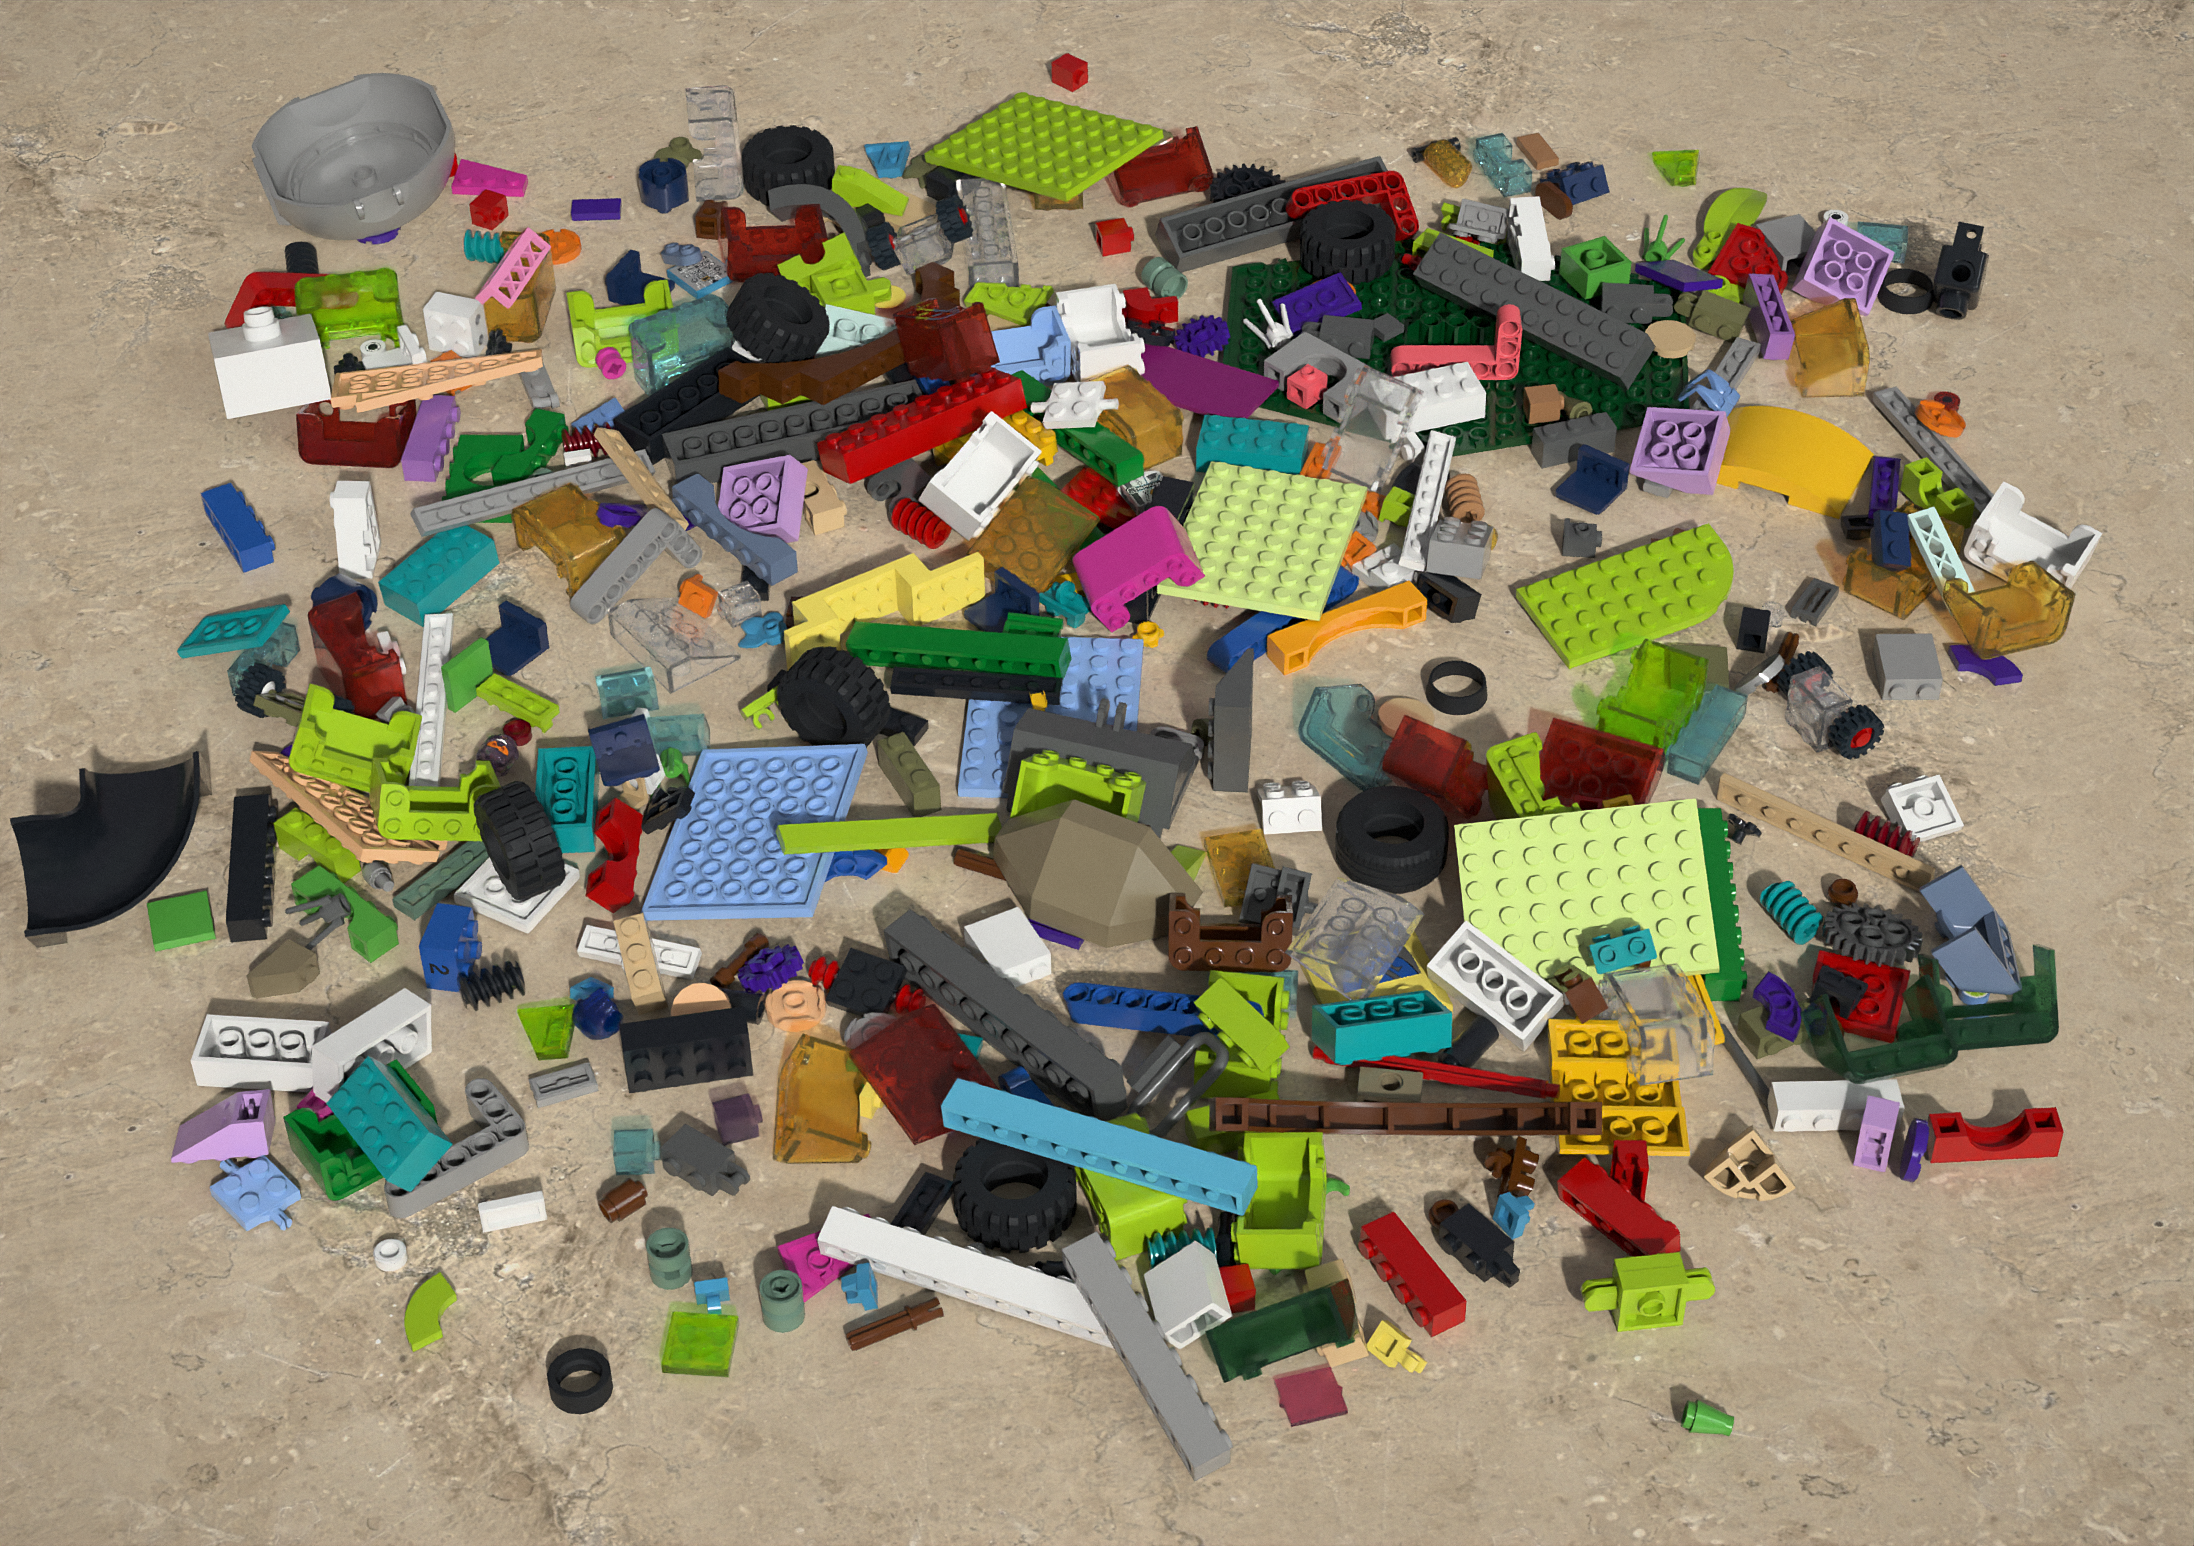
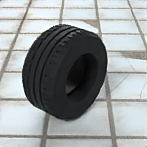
(1392, 813)

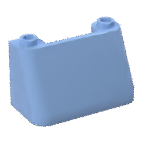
(1037, 349)

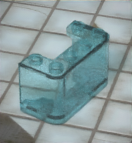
(678, 340)

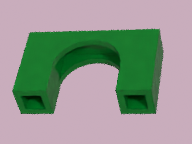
(475, 457)

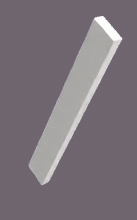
(1427, 500)

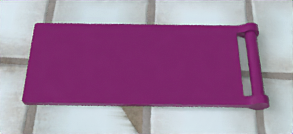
(1204, 384)

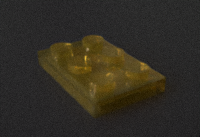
(1232, 859)

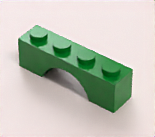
(544, 438)

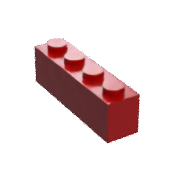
(1616, 1211)
(1412, 1274)

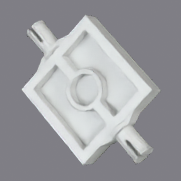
(1074, 405)

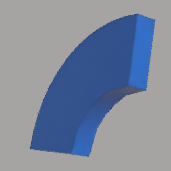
(856, 863)

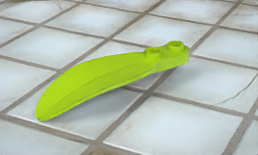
(1728, 209)

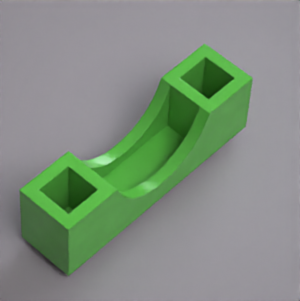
(369, 930)

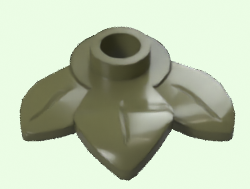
(679, 149)
(919, 169)

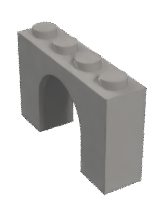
(1317, 353)

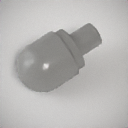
(377, 876)

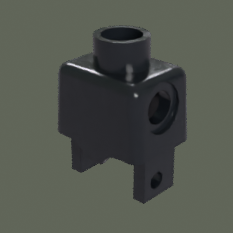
(1960, 273)

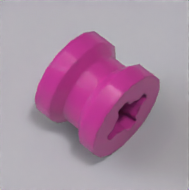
(605, 359)

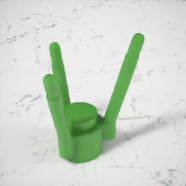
(1657, 249)
(673, 765)

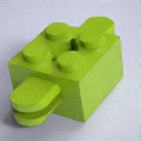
(850, 289)
(1648, 1291)

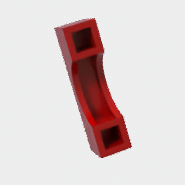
(620, 832)
(2029, 1135)

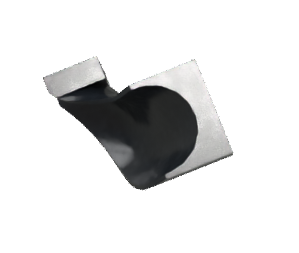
(108, 848)

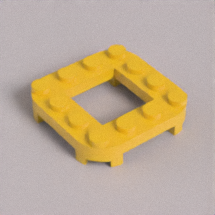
(1024, 424)

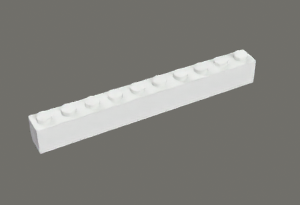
(959, 1272)

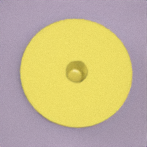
(897, 299)

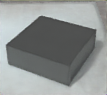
(1387, 327)

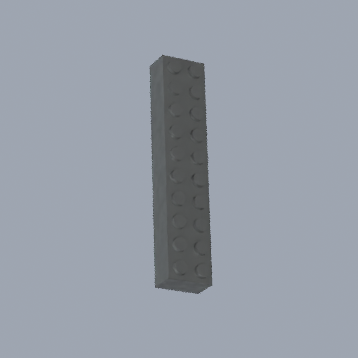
(1245, 221)
(1547, 314)
(775, 432)
(1007, 1018)

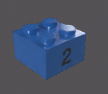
(449, 946)

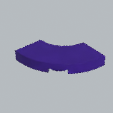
(1997, 669)
(1781, 1006)

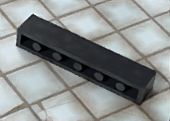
(251, 868)

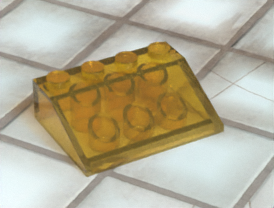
(1034, 534)

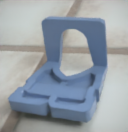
(1718, 398)

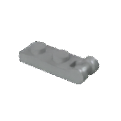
(539, 389)

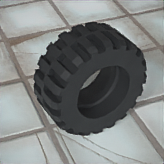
(786, 158)
(1347, 240)
(777, 319)
(833, 698)
(519, 840)
(1012, 1222)

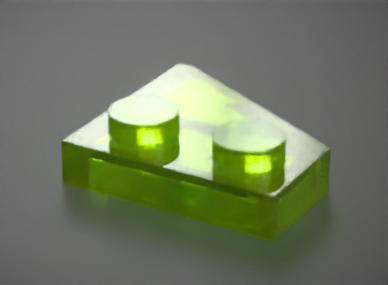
(1678, 166)
(549, 1030)

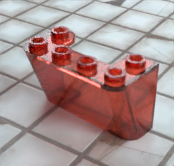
(350, 443)

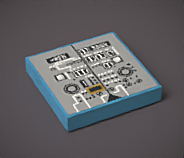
(701, 277)

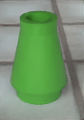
(1705, 1419)

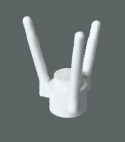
(1277, 334)

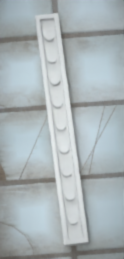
(432, 700)

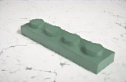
(441, 880)

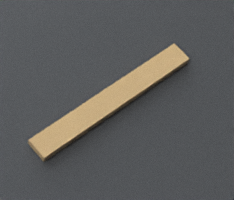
(1824, 833)

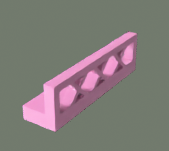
(501, 275)

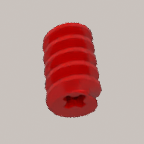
(920, 523)

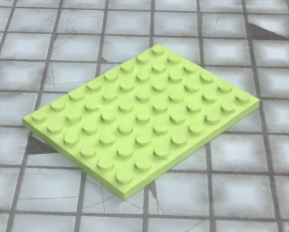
(1268, 539)
(1573, 876)

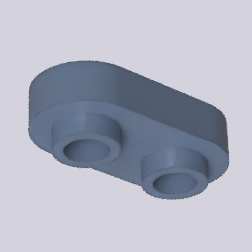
(681, 254)

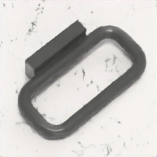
(1163, 1065)

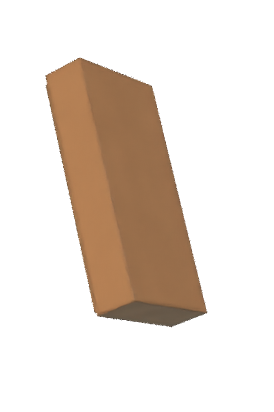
(1537, 151)

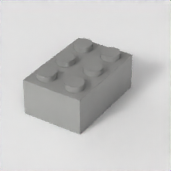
(1460, 548)

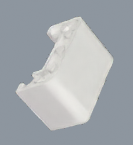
(1098, 331)
(981, 477)
(2010, 537)

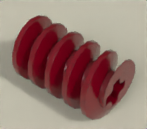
(583, 441)
(1885, 836)

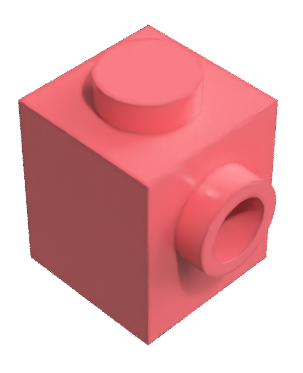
(1306, 386)

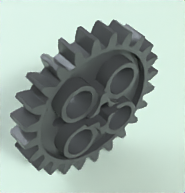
(1872, 934)

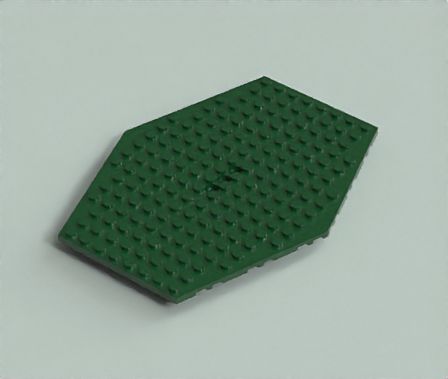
(1438, 321)

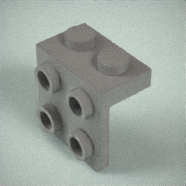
(1482, 220)

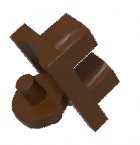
(1509, 1167)

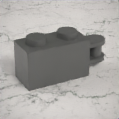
(1634, 302)
(1346, 334)
(702, 1162)

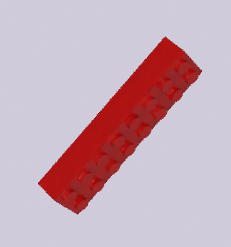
(919, 425)

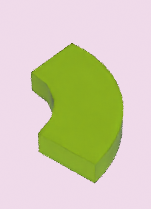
(425, 1311)

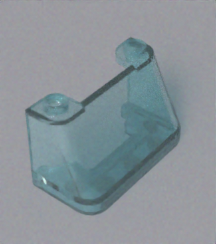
(1345, 735)

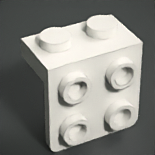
(407, 354)
(1290, 808)

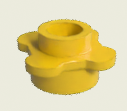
(1149, 633)

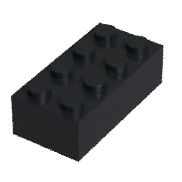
(686, 1049)

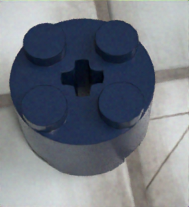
(663, 184)
(342, 585)

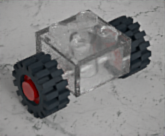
(923, 240)
(1824, 711)

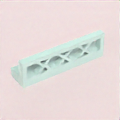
(1936, 548)

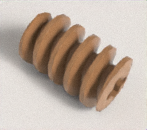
(1464, 498)

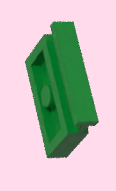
(1033, 625)

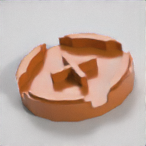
(564, 245)
(1940, 420)

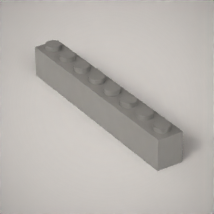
(1146, 1356)

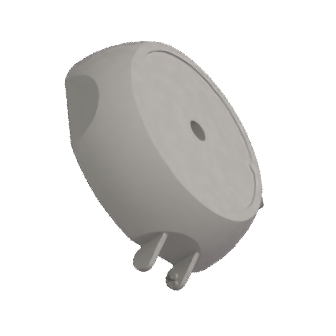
(368, 128)

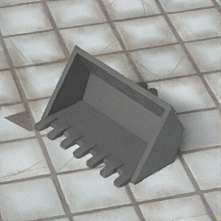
(1162, 762)

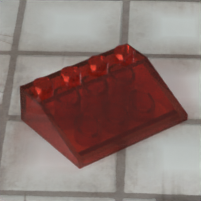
(1597, 765)
(915, 1068)

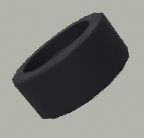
(582, 1401)

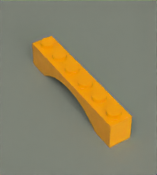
(1391, 608)

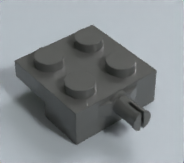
(1268, 882)

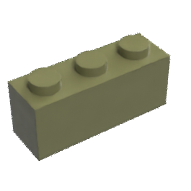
(909, 775)

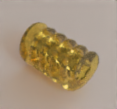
(1448, 162)

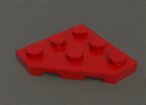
(1745, 255)
(1099, 497)

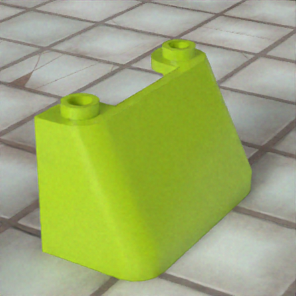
(342, 744)

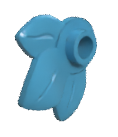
(763, 630)

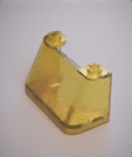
(1831, 351)
(2014, 616)
(819, 1106)

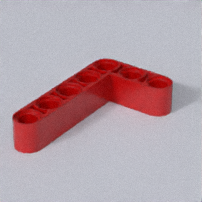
(1355, 190)
(264, 290)

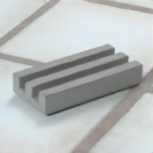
(564, 1088)

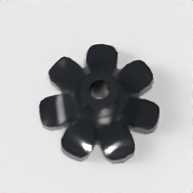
(497, 343)
(348, 364)
(1742, 829)

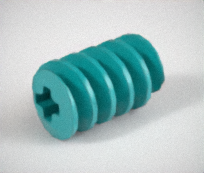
(483, 248)
(1792, 911)
(1161, 1250)

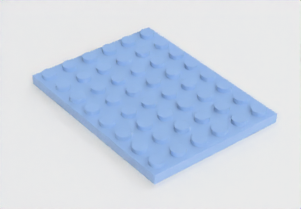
(1097, 671)
(726, 850)

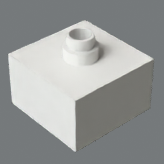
(269, 363)

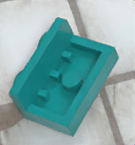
(1623, 951)

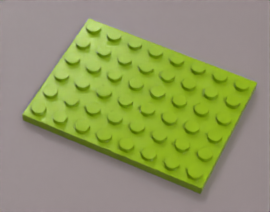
(1044, 146)

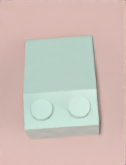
(852, 330)

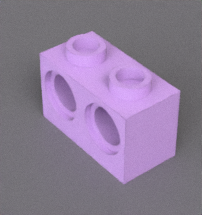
(1876, 1133)

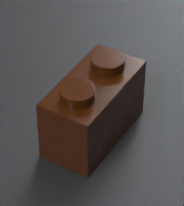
(1580, 993)

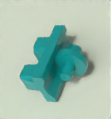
(1064, 601)

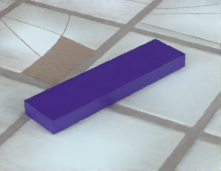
(1884, 484)

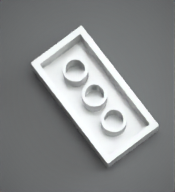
(1449, 396)
(1495, 985)
(387, 1032)
(257, 1052)

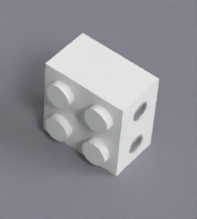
(455, 324)

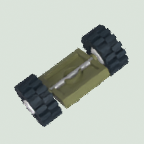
(263, 696)

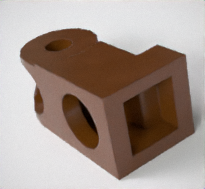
(709, 219)

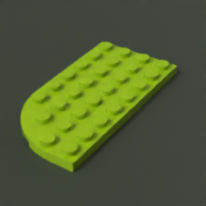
(1631, 596)

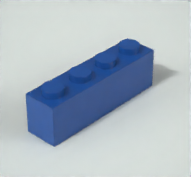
(238, 527)

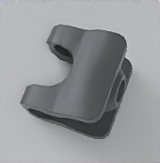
(899, 481)

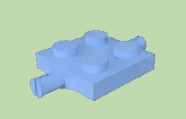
(255, 1193)

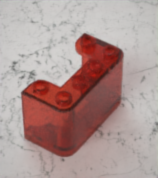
(762, 248)
(946, 341)
(349, 662)
(1436, 766)

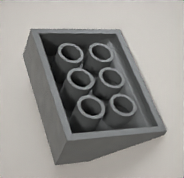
(1232, 727)

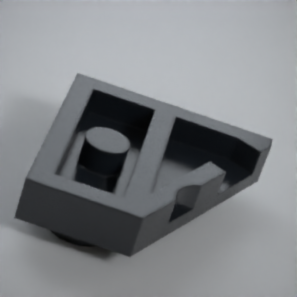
(667, 807)

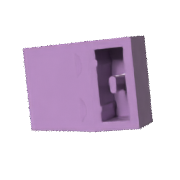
(229, 1129)

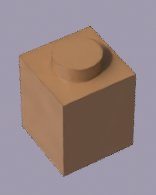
(1542, 403)

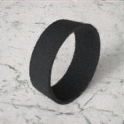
(1903, 304)
(1451, 704)

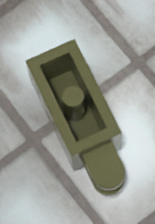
(1713, 314)
(1762, 1042)

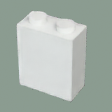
(1009, 947)
(1188, 1294)

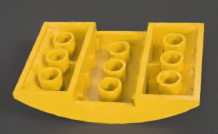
(1794, 457)
(1592, 1067)

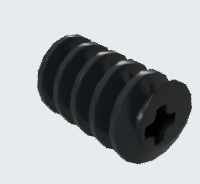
(301, 258)
(491, 985)

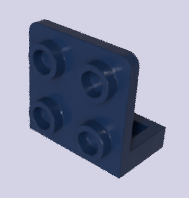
(1580, 181)
(627, 281)
(1595, 482)
(1890, 540)
(1009, 596)
(518, 640)
(624, 750)

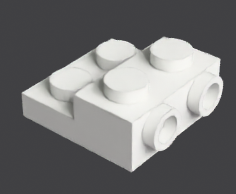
(1382, 569)
(1922, 808)

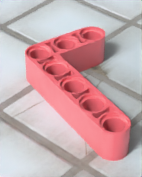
(1487, 361)

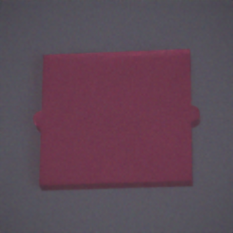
(1311, 1396)

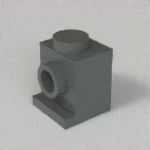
(1580, 539)

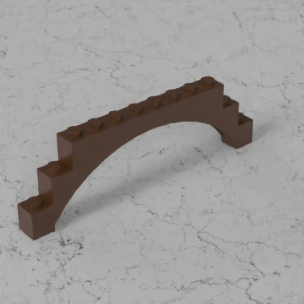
(840, 373)
(1409, 1119)

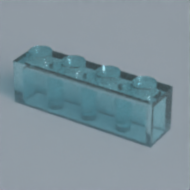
(1706, 734)

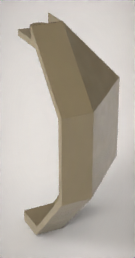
(1091, 873)

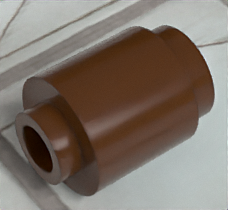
(623, 1200)

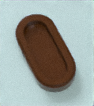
(1554, 200)

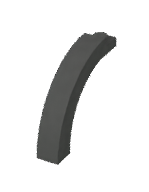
(788, 198)

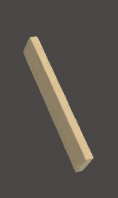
(637, 473)

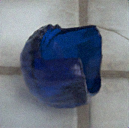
(597, 1016)

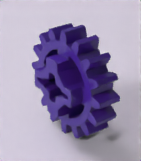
(1202, 336)
(770, 968)

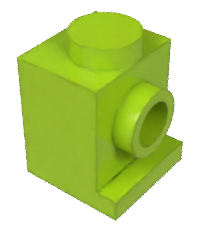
(1397, 507)

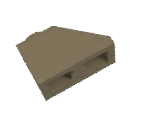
(284, 971)

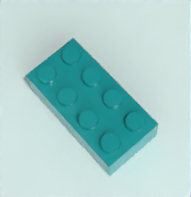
(1252, 443)
(438, 573)
(569, 795)
(1381, 1027)
(389, 1124)

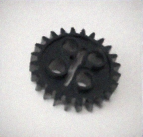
(1241, 181)

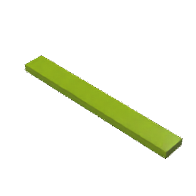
(888, 833)

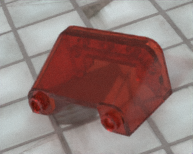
(1164, 171)

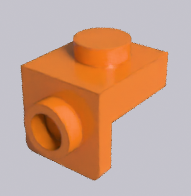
(1357, 550)
(697, 596)

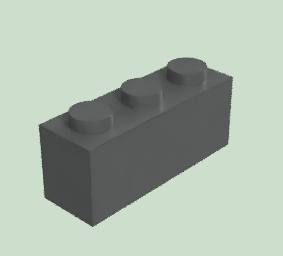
(1560, 441)

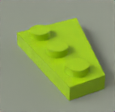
(1009, 303)

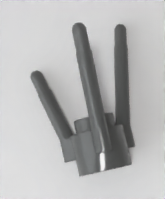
(331, 909)

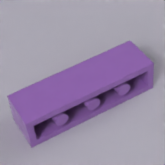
(1769, 316)
(430, 438)

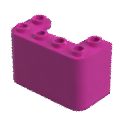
(1134, 561)

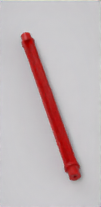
(1458, 1075)

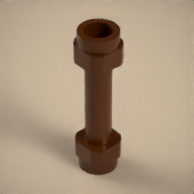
(725, 976)

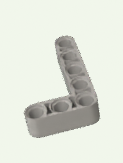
(630, 560)
(496, 1145)

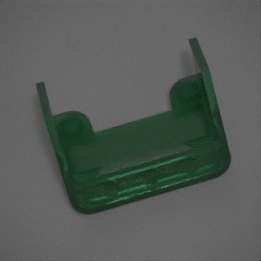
(2023, 1021)
(1920, 1045)
(1284, 1330)

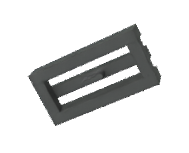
(1808, 614)

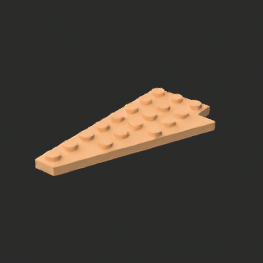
(398, 384)
(343, 814)

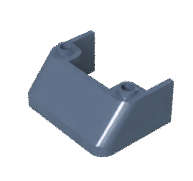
(1979, 943)

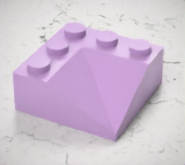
(1843, 266)
(1681, 448)
(765, 496)

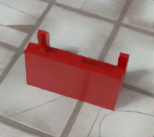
(1630, 1166)

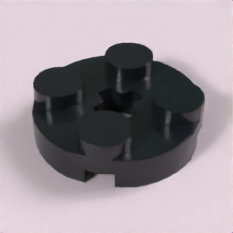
(1152, 333)

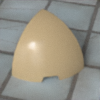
(1749, 1169)

